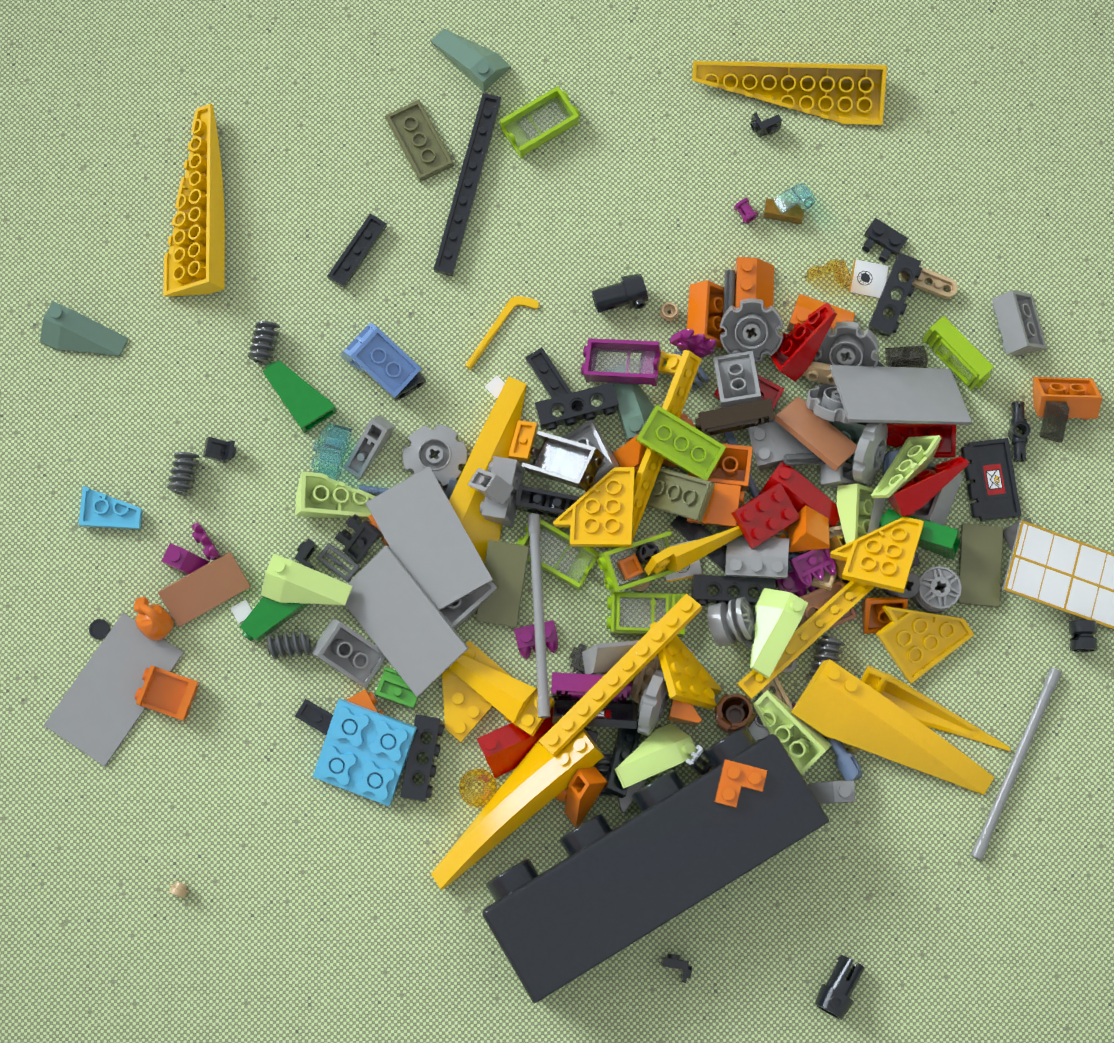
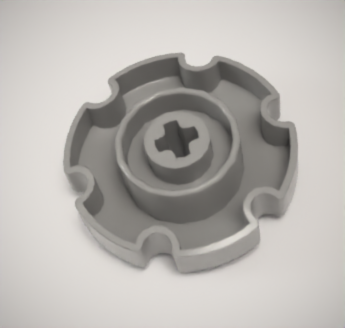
(751, 315)
(849, 346)
(826, 403)
(439, 442)
(870, 452)
(652, 703)

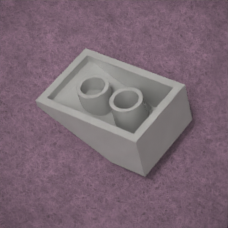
(737, 379)
(590, 435)
(771, 443)
(462, 609)
(348, 653)

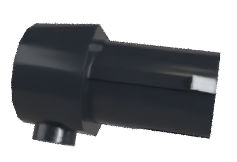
(629, 292)
(836, 994)

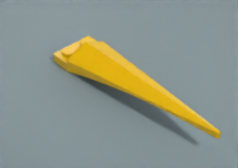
(682, 555)
(508, 695)
(924, 708)

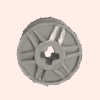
(937, 601)
(731, 621)

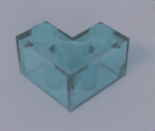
(331, 450)

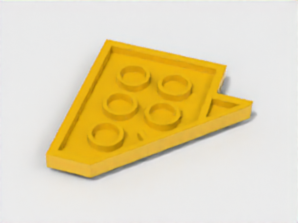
(603, 513)
(883, 555)
(921, 639)
(685, 675)
(462, 703)

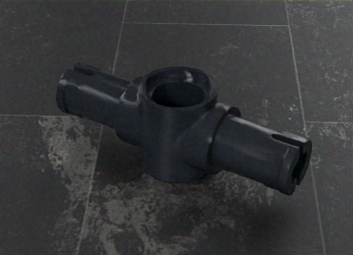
(1019, 441)

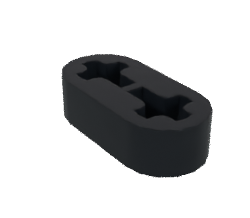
(414, 384)

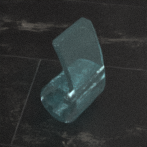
(796, 195)

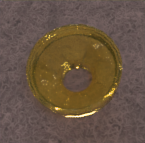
(477, 799)

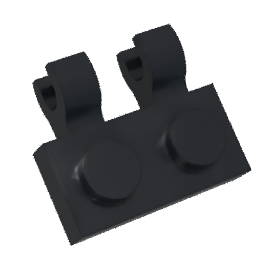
(886, 237)
(361, 542)

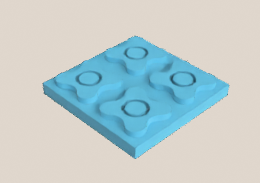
(364, 752)

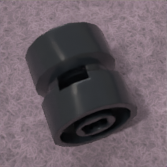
(1083, 636)

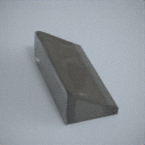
(906, 357)
(1054, 421)

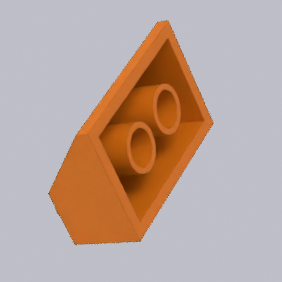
(754, 280)
(806, 305)
(706, 310)
(1079, 393)
(733, 466)

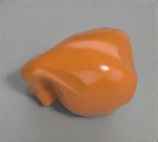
(152, 619)

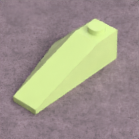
(908, 463)
(327, 498)
(854, 510)
(295, 583)
(776, 621)
(798, 738)
(658, 753)

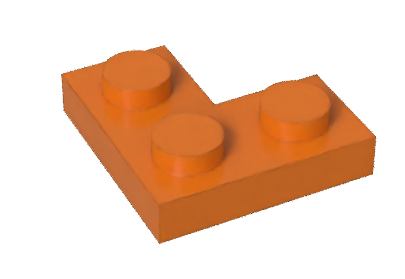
(735, 776)

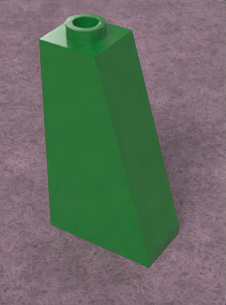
(301, 399)
(934, 536)
(267, 617)

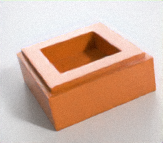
(629, 567)

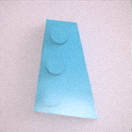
(107, 512)

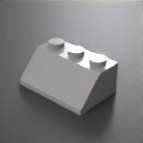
(1018, 323)
(512, 473)
(938, 507)
(764, 561)
(604, 656)

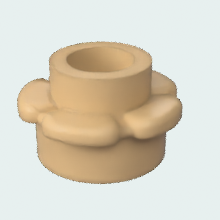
(669, 307)
(178, 889)

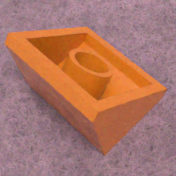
(809, 531)
(874, 616)
(683, 713)

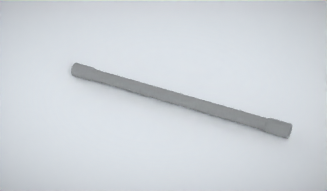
(1048, 687)
(543, 700)

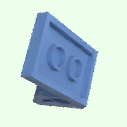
(381, 359)

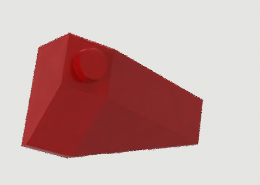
(803, 342)
(900, 432)
(925, 486)
(803, 492)
(509, 745)

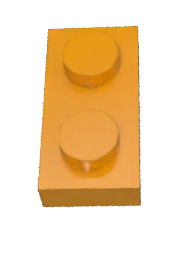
(523, 440)

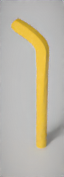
(512, 303)

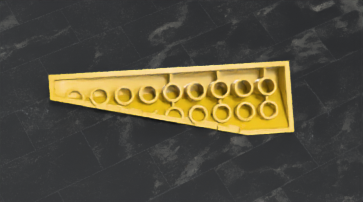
(826, 90)
(198, 237)
(493, 441)
(862, 717)
(522, 795)

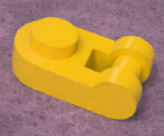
(671, 365)

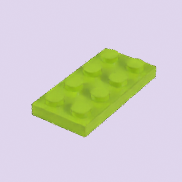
(680, 443)

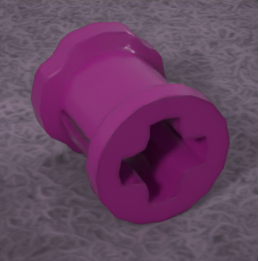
(746, 211)

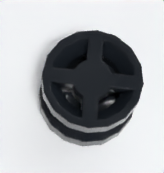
(650, 550)

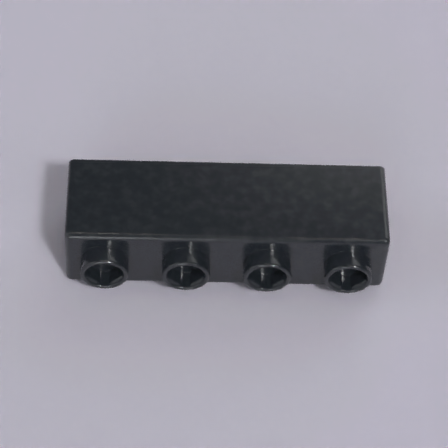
(648, 868)

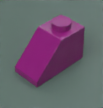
(182, 559)

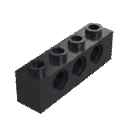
(878, 321)
(603, 393)
(543, 501)
(701, 583)
(409, 789)

